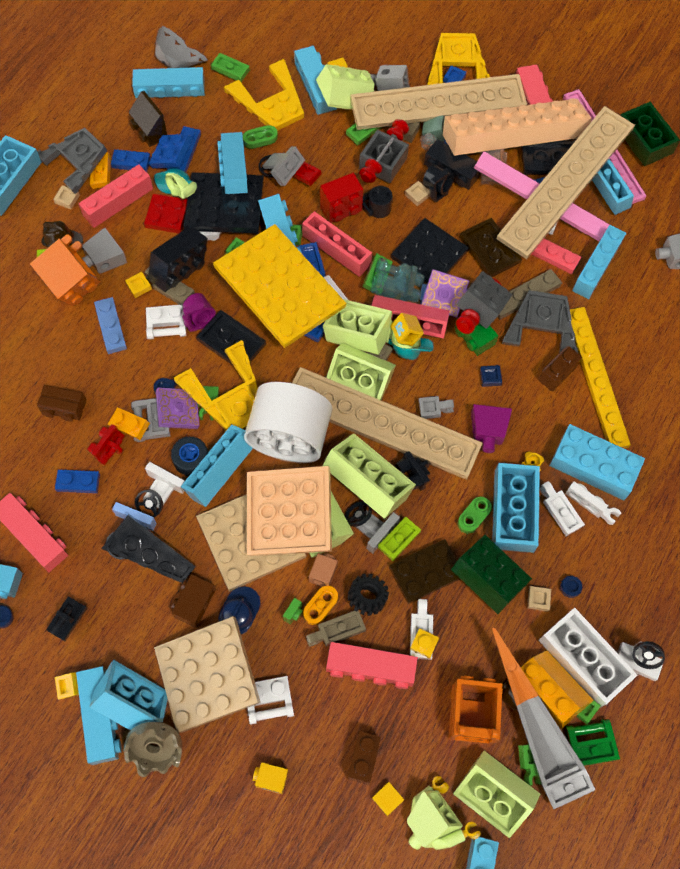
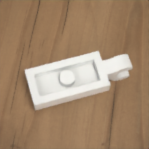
(592, 503)
(561, 509)
(422, 621)

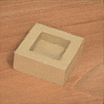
(417, 193)
(66, 197)
(539, 598)

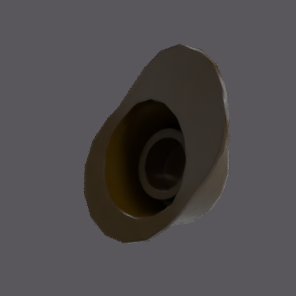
(57, 230)

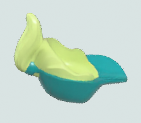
(175, 182)
(406, 351)

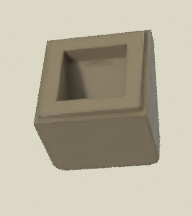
(413, 130)

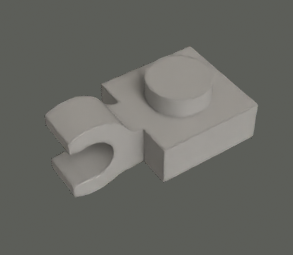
(431, 407)

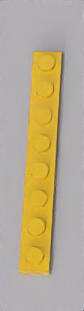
(598, 380)

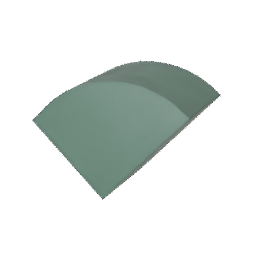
(435, 127)

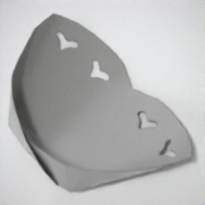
(173, 54)

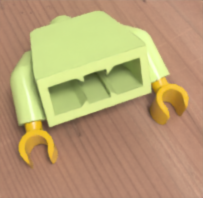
(434, 821)

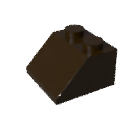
(147, 120)

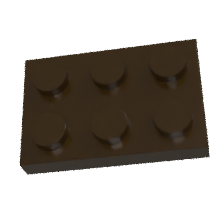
(487, 250)
(425, 571)

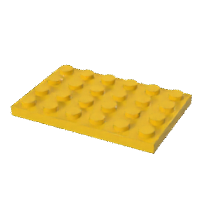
(279, 285)

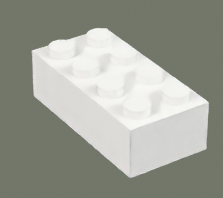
(587, 657)

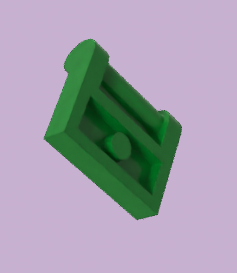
(595, 750)

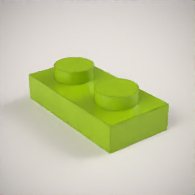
(399, 538)

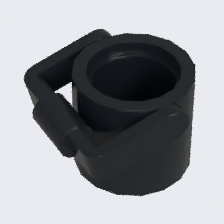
(438, 181)
(379, 202)

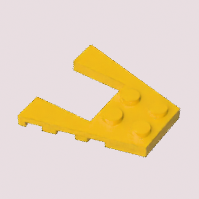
(457, 50)
(276, 110)
(233, 406)

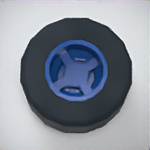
(185, 449)

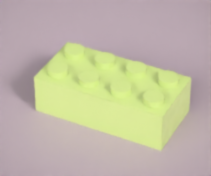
(369, 475)

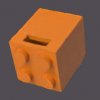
(65, 271)
(475, 719)

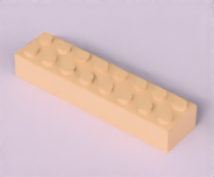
(515, 126)

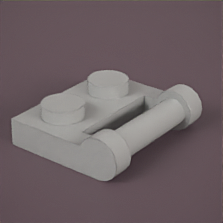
(154, 429)

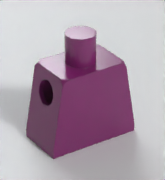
(490, 425)

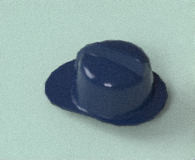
(243, 605)

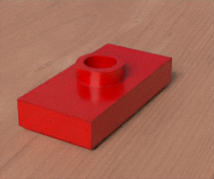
(307, 174)

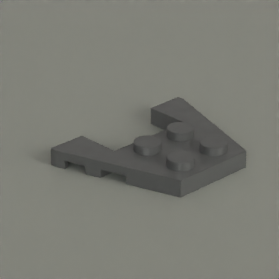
(81, 151)
(543, 313)

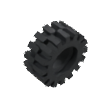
(364, 604)

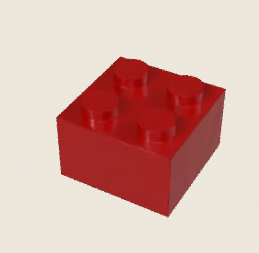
(341, 198)

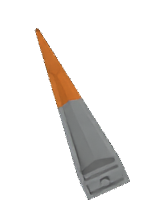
(555, 760)

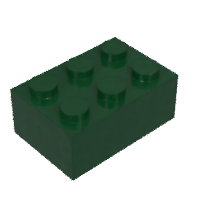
(651, 135)
(491, 574)

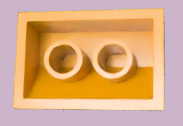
(556, 688)

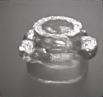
(427, 141)

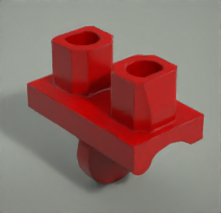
(108, 445)

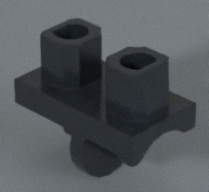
(416, 469)
(66, 619)

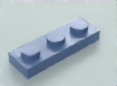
(110, 325)

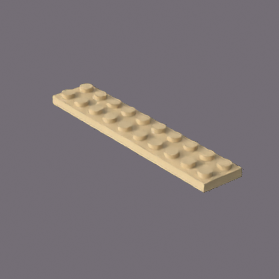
(434, 100)
(565, 182)
(394, 426)

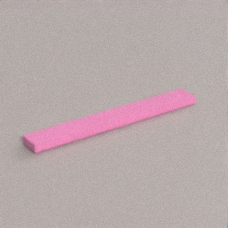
(616, 158)
(525, 187)

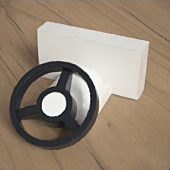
(160, 489)
(643, 658)

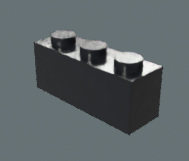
(459, 165)

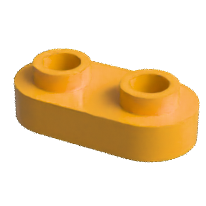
(320, 606)

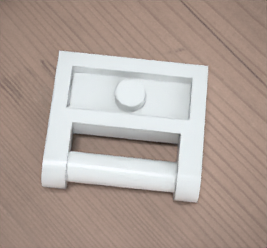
(162, 317)
(270, 692)

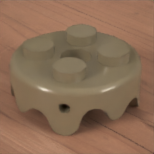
(147, 756)

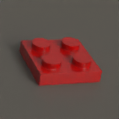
(166, 213)

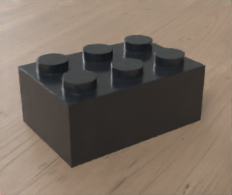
(177, 258)

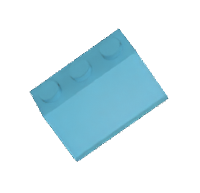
(128, 697)

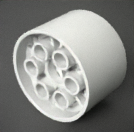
(288, 422)

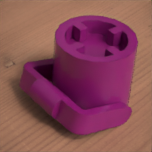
(198, 310)

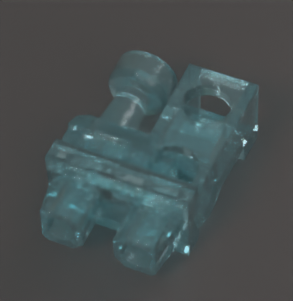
(400, 285)

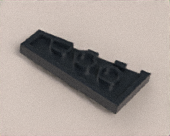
(144, 547)

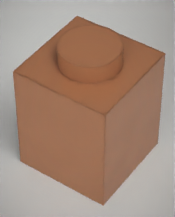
(323, 570)

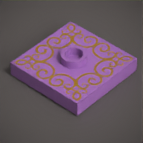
(444, 291)
(176, 409)

